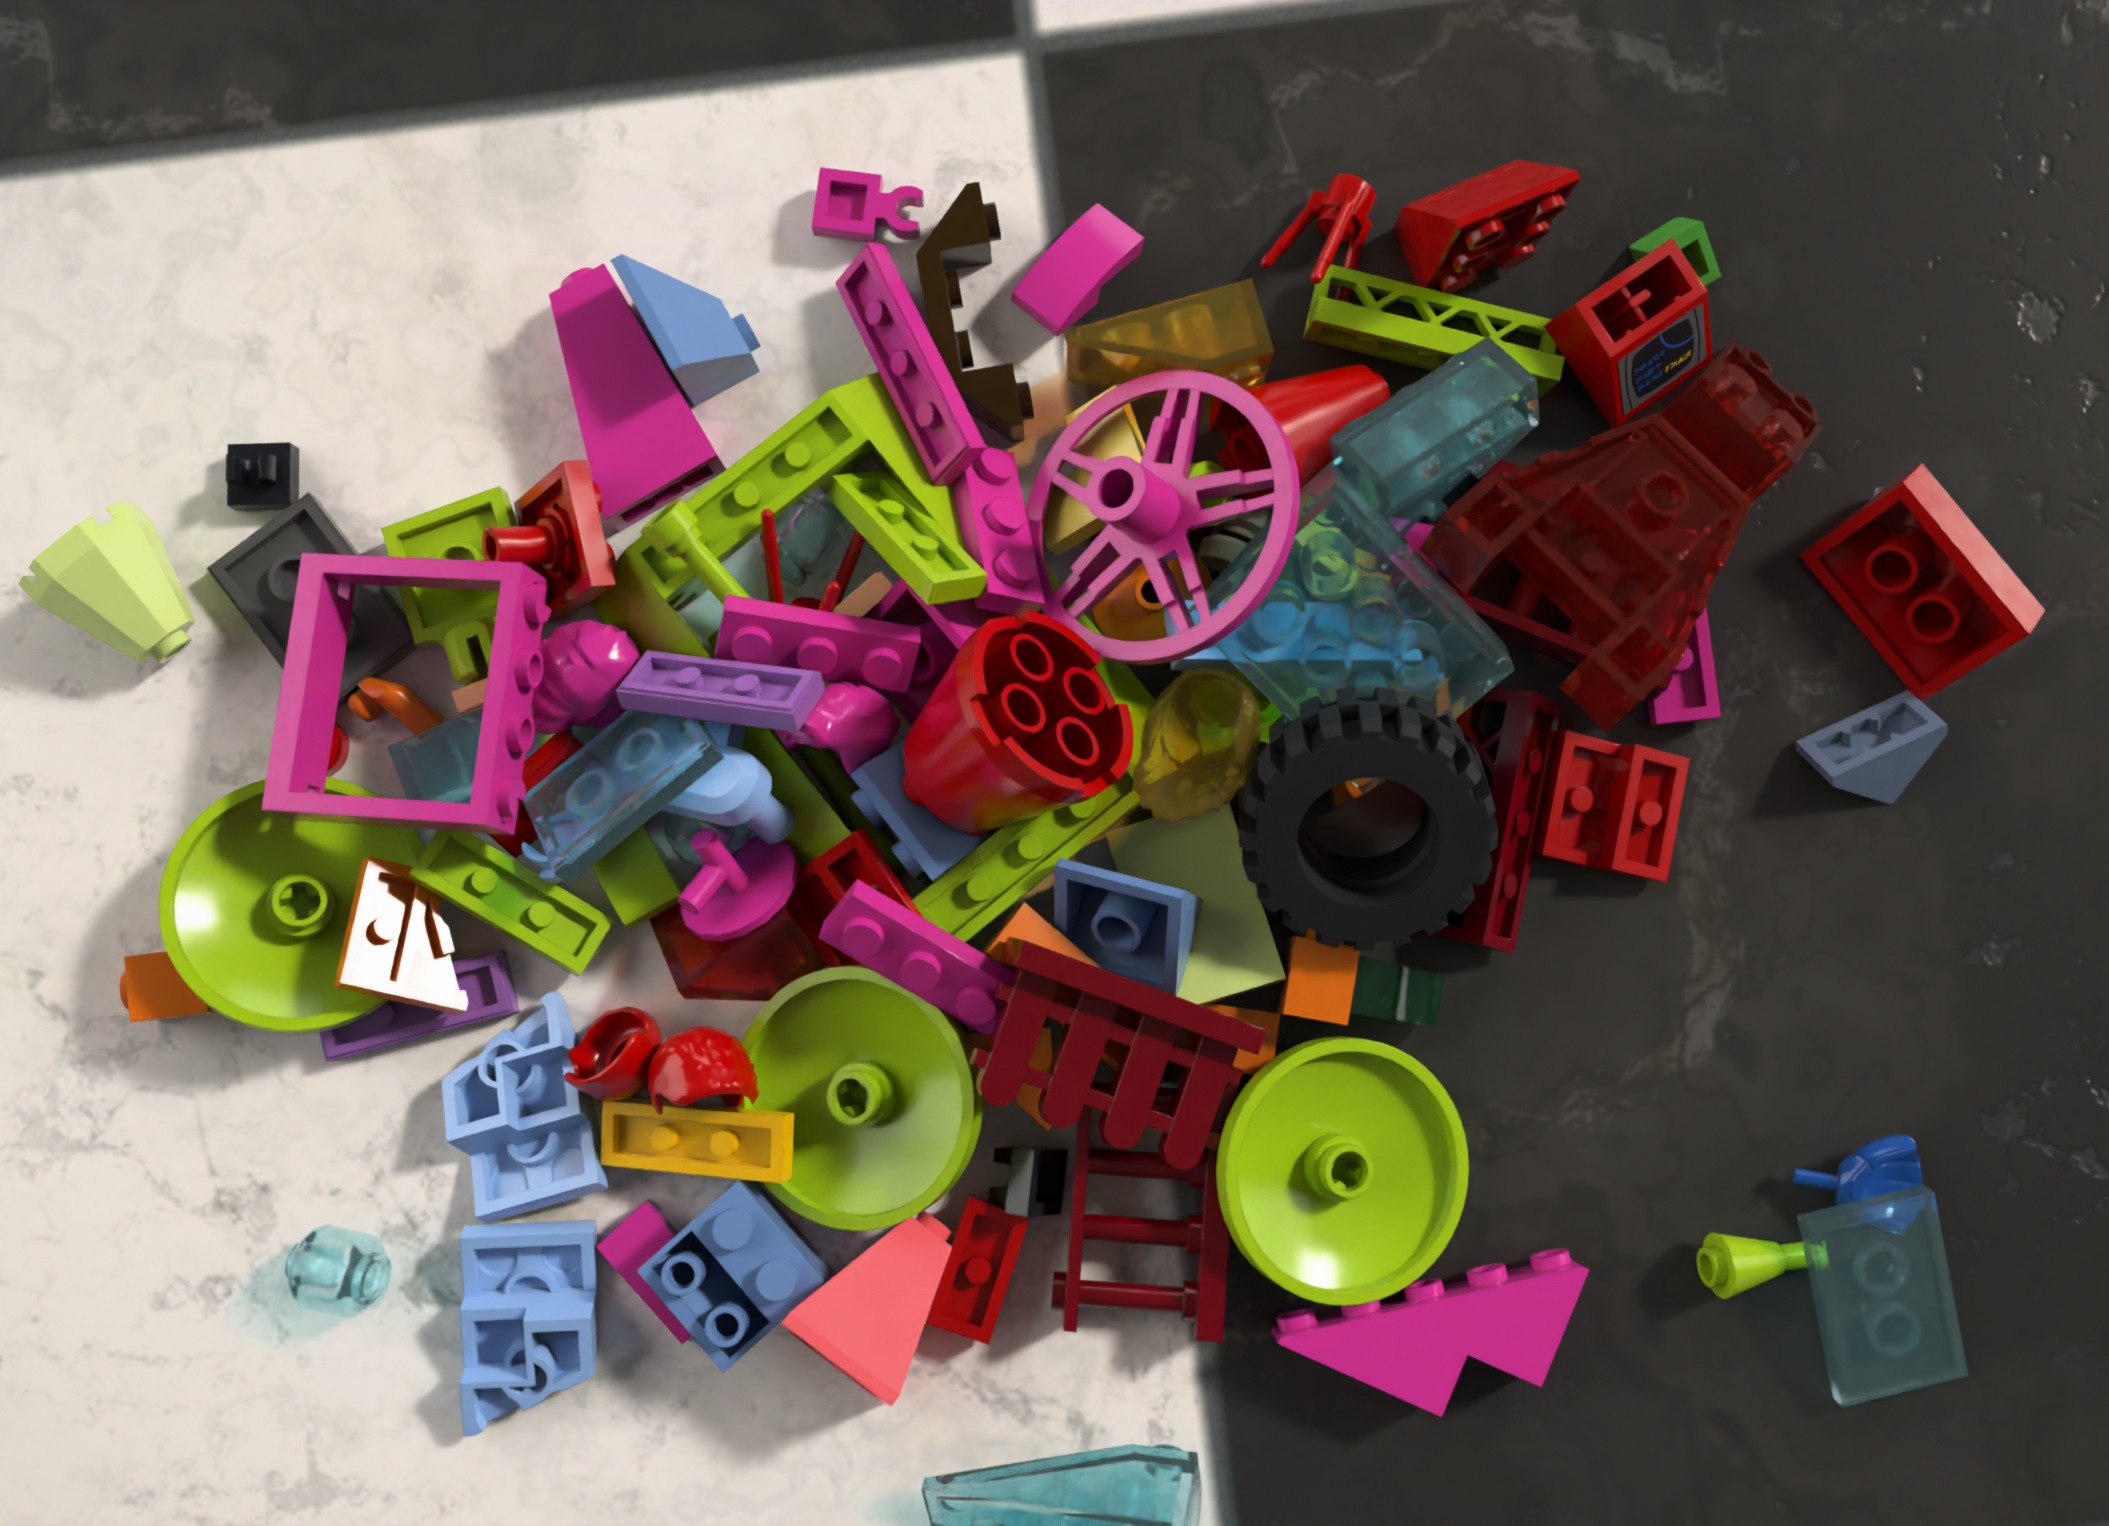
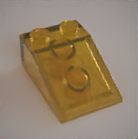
(1203, 332)

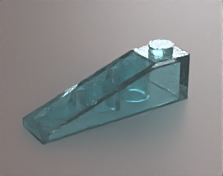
(1078, 1489)

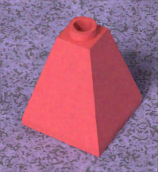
(877, 1307)

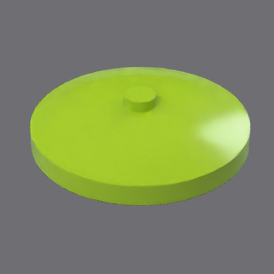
(263, 910)
(874, 1095)
(1342, 1170)

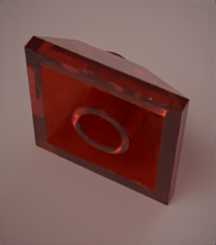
(738, 968)

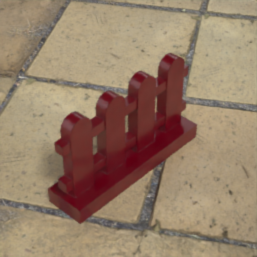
(1082, 1043)

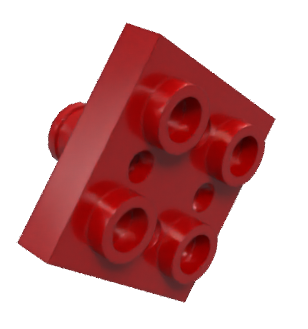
(559, 538)

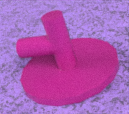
(740, 893)

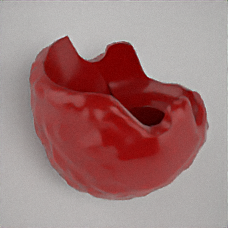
(701, 1065)

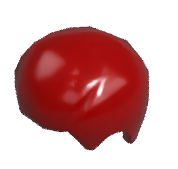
(615, 1055)

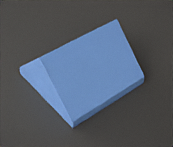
(1126, 923)

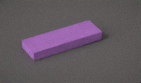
(721, 690)
(488, 993)

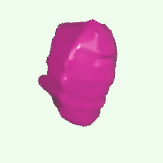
(581, 676)
(848, 720)

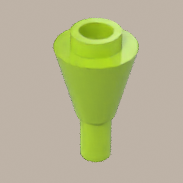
(1739, 1263)

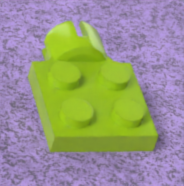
(447, 617)

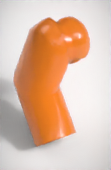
(397, 700)

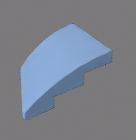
(520, 1120)
(525, 1315)

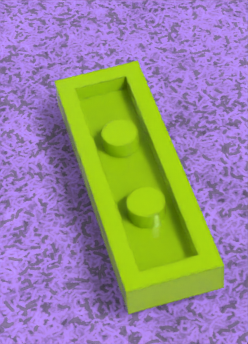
(907, 537)
(511, 899)

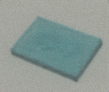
(616, 786)
(1883, 1295)

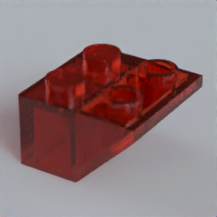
(1744, 419)

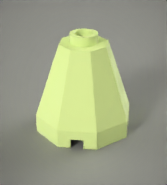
(115, 585)

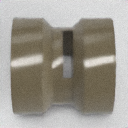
(1230, 539)

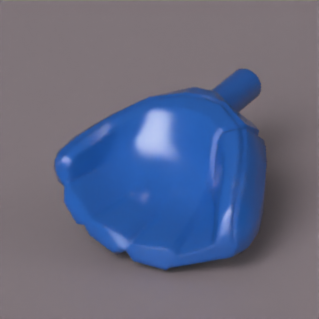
(1871, 1171)

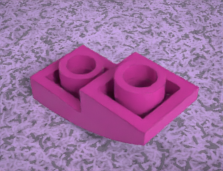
(1075, 267)

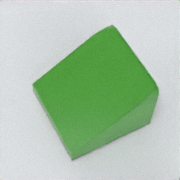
(1692, 241)

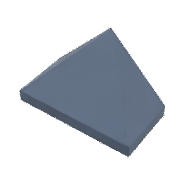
(1876, 748)

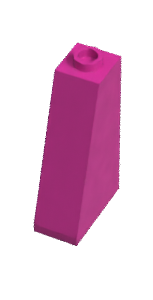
(630, 412)

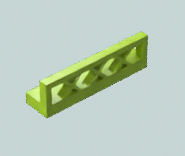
(1426, 341)

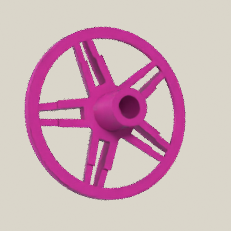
(1154, 509)

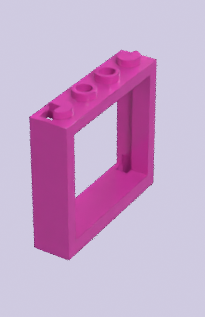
(314, 678)

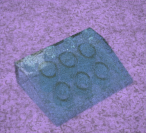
(1356, 614)

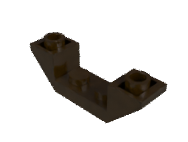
(958, 243)

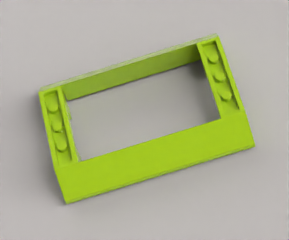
(792, 463)

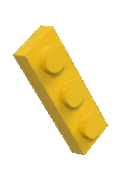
(698, 1140)

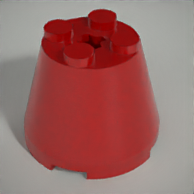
(1016, 728)

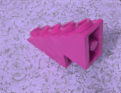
(1421, 1339)

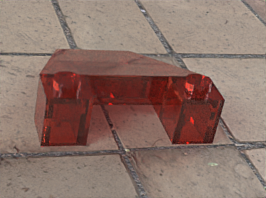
(1616, 539)

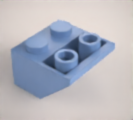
(925, 840)
(735, 1272)

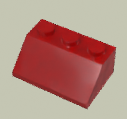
(1923, 584)

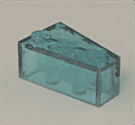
(1438, 433)

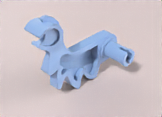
(726, 795)

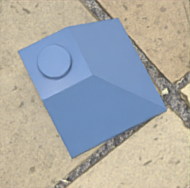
(691, 329)

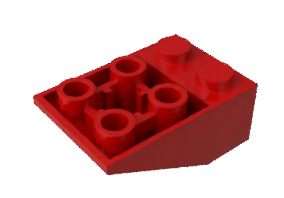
(1482, 222)

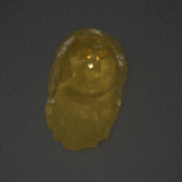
(1196, 745)

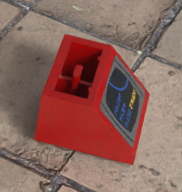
(1637, 333)

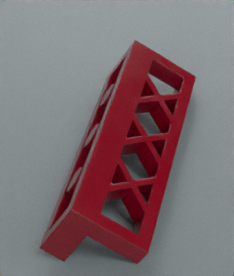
(1518, 792)

